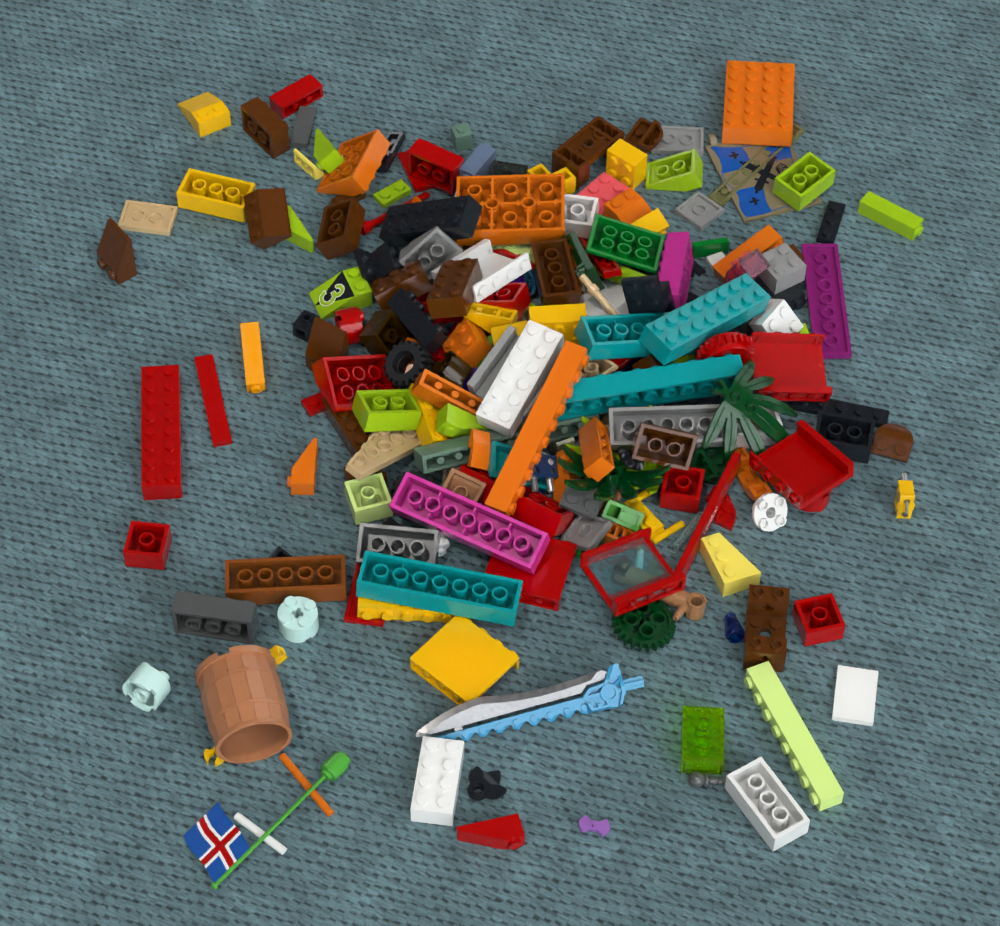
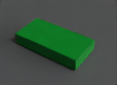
(710, 247)

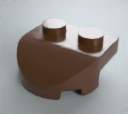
(645, 135)
(892, 442)

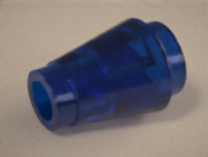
(733, 630)

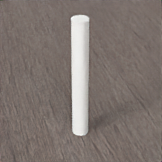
(259, 832)

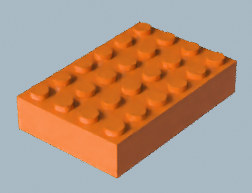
(758, 103)
(516, 207)

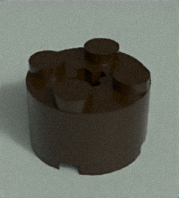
(452, 368)

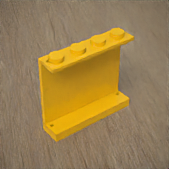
(462, 660)

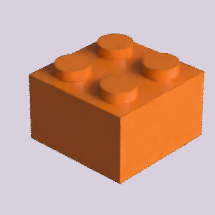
(468, 343)

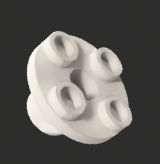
(769, 512)

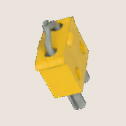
(904, 498)

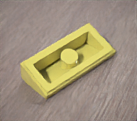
(308, 166)

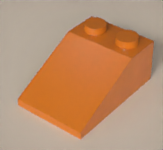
(626, 207)

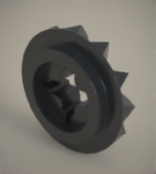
(625, 456)

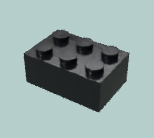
(848, 434)

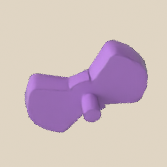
(586, 824)

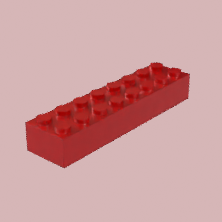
(161, 432)

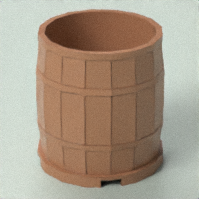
(244, 704)

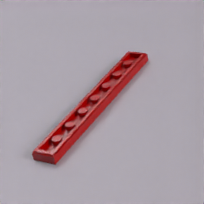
(709, 513)

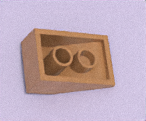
(465, 485)

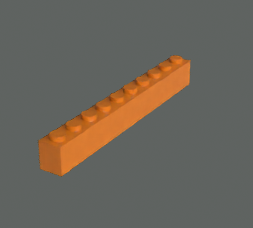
(537, 428)

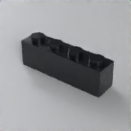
(417, 319)

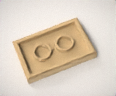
(148, 217)

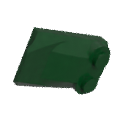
(582, 261)

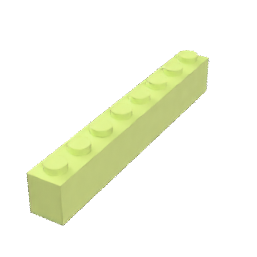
(793, 736)

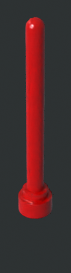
(368, 225)

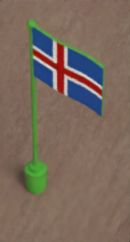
(221, 844)

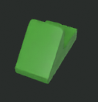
(623, 514)

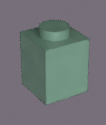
(461, 137)

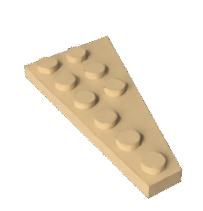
(381, 451)

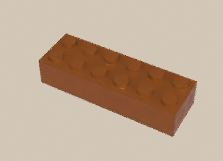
(274, 579)

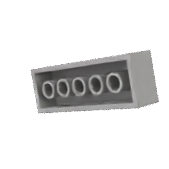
(687, 418)

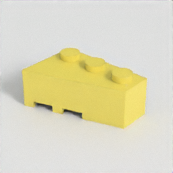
(727, 565)

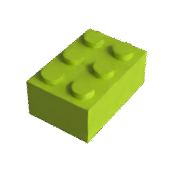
(804, 181)
(386, 410)

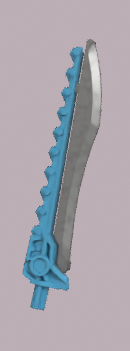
(595, 698)

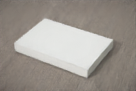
(855, 695)

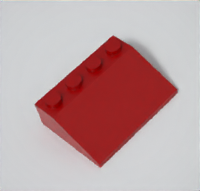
(344, 375)

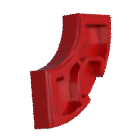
(726, 514)

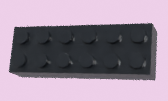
(452, 215)

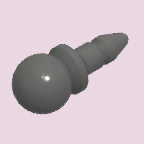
(697, 780)

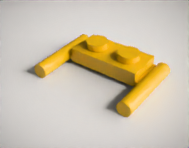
(649, 520)

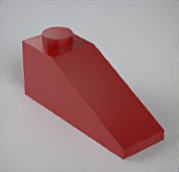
(498, 833)

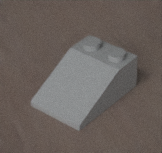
(431, 250)

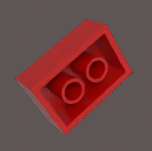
(434, 165)

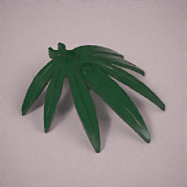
(743, 404)
(614, 480)

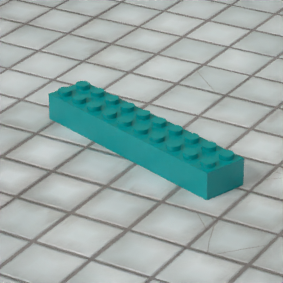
(651, 386)

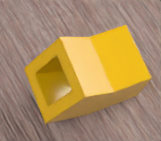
(278, 653)

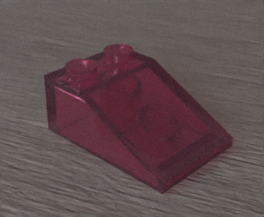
(751, 263)

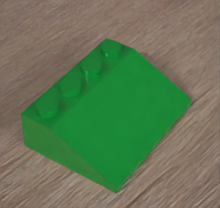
(625, 243)

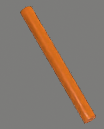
(306, 784)

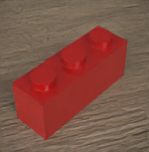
(297, 94)

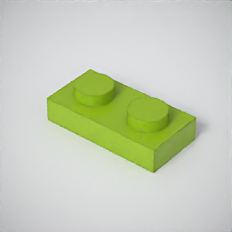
(392, 193)

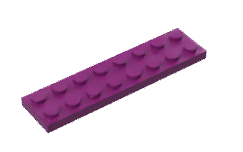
(826, 299)

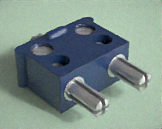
(545, 471)

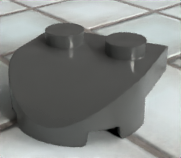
(580, 502)

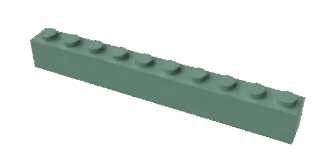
(455, 450)

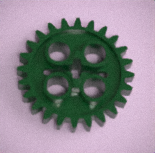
(656, 633)

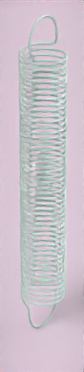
(689, 530)

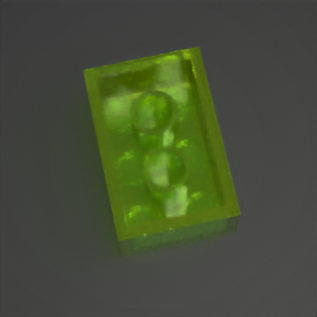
(702, 740)

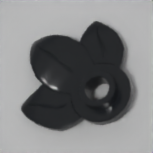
(487, 783)

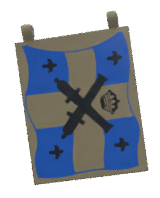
(755, 198)

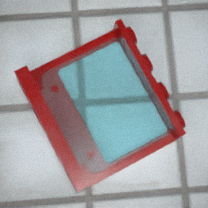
(630, 572)

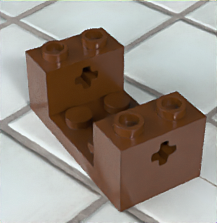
(578, 157)
(766, 613)

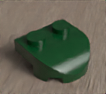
(711, 461)

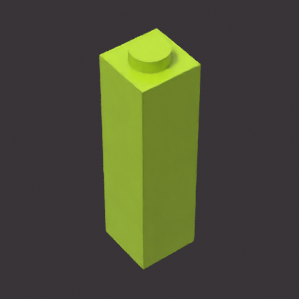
(891, 216)

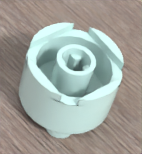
(298, 619)
(147, 687)

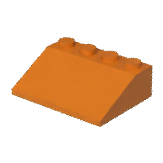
(361, 162)

